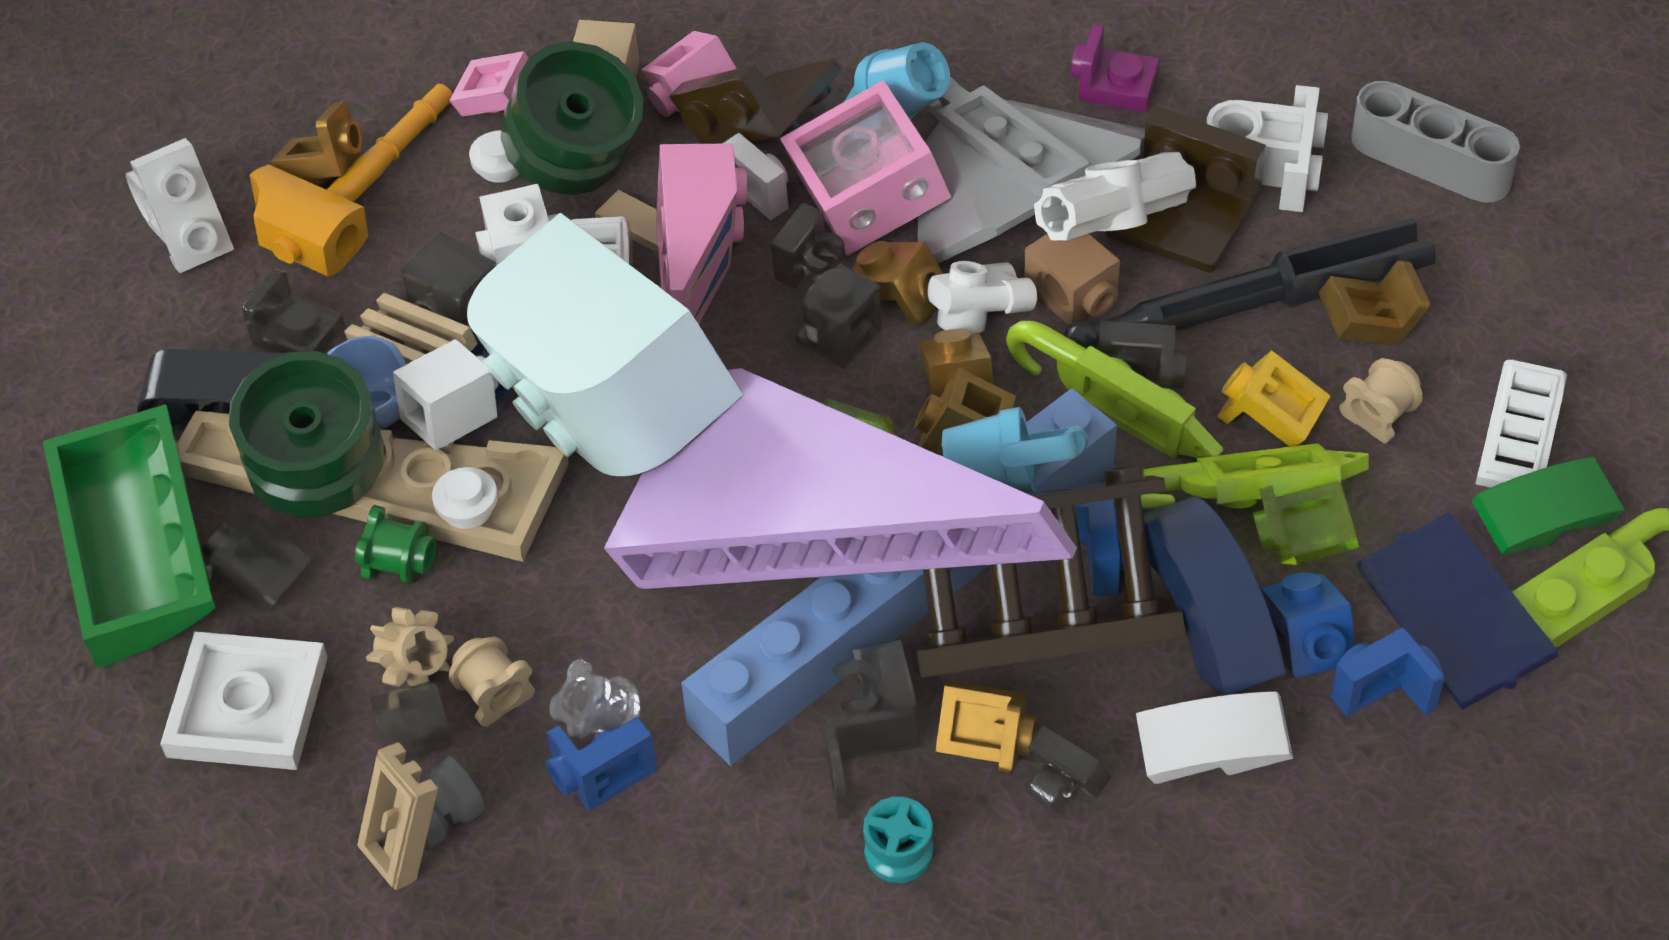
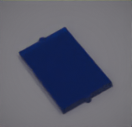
(1458, 609)

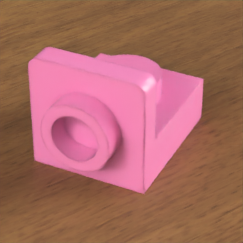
(488, 84)

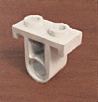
(1288, 140)
(179, 205)

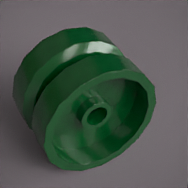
(571, 117)
(307, 434)

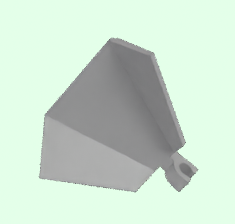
(1000, 159)

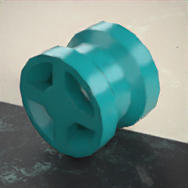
(888, 826)

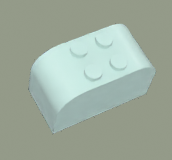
(597, 352)

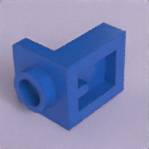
(605, 766)

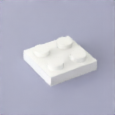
(244, 700)

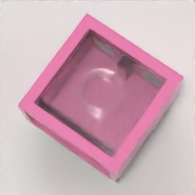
(866, 167)

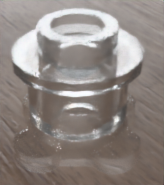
(593, 701)

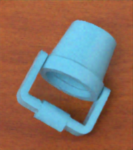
(912, 73)
(1006, 449)

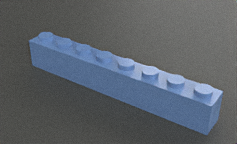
(791, 653)

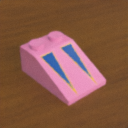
(698, 220)

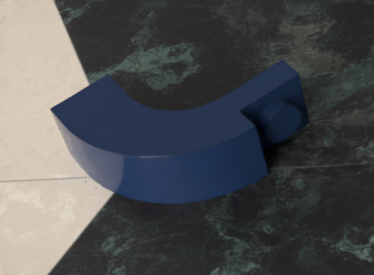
(1217, 593)

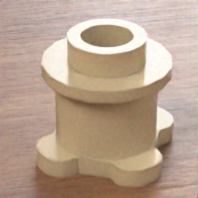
(1382, 397)
(490, 678)

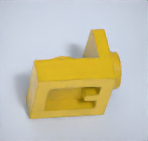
(1275, 398)

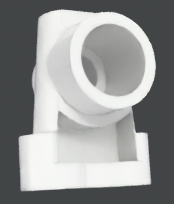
(974, 290)

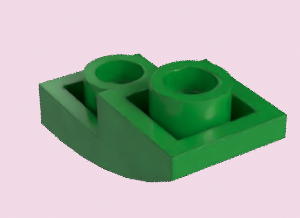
(1547, 502)

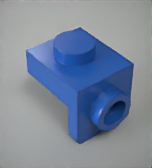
(1099, 531)
(1312, 620)
(1380, 668)

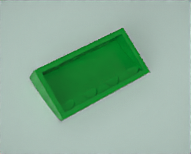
(128, 534)

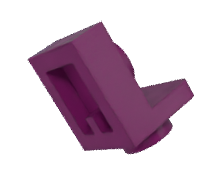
(1113, 75)

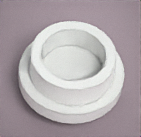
(490, 159)
(465, 497)

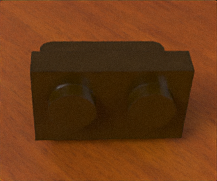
(749, 103)

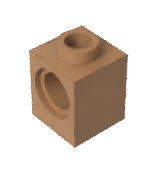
(1073, 276)

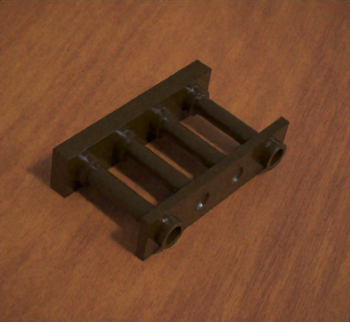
(1078, 626)

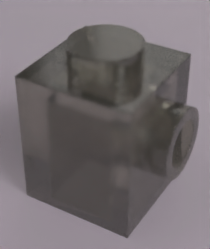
(445, 277)

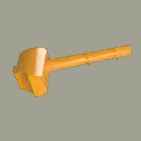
(327, 226)

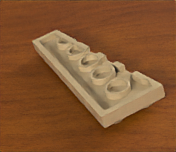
(522, 473)

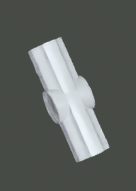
(1114, 195)

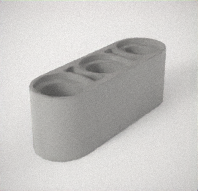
(1435, 141)

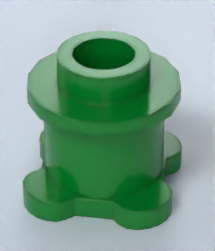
(394, 547)

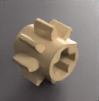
(402, 634)

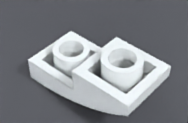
(1213, 733)

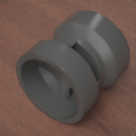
(455, 801)

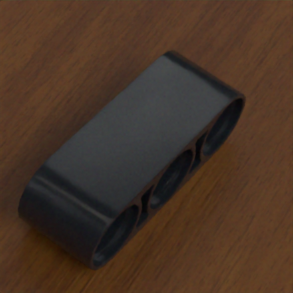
(196, 381)

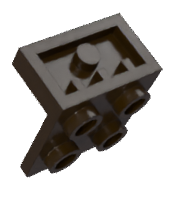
(1227, 186)

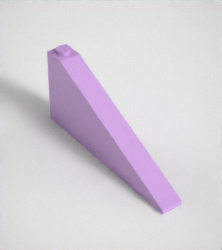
(816, 494)

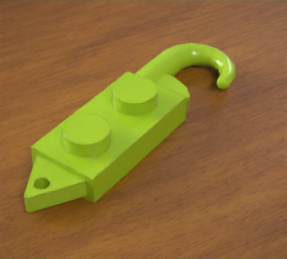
(1125, 397)
(1237, 477)
(1593, 578)

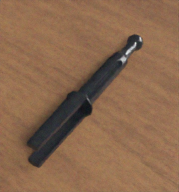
(1290, 278)

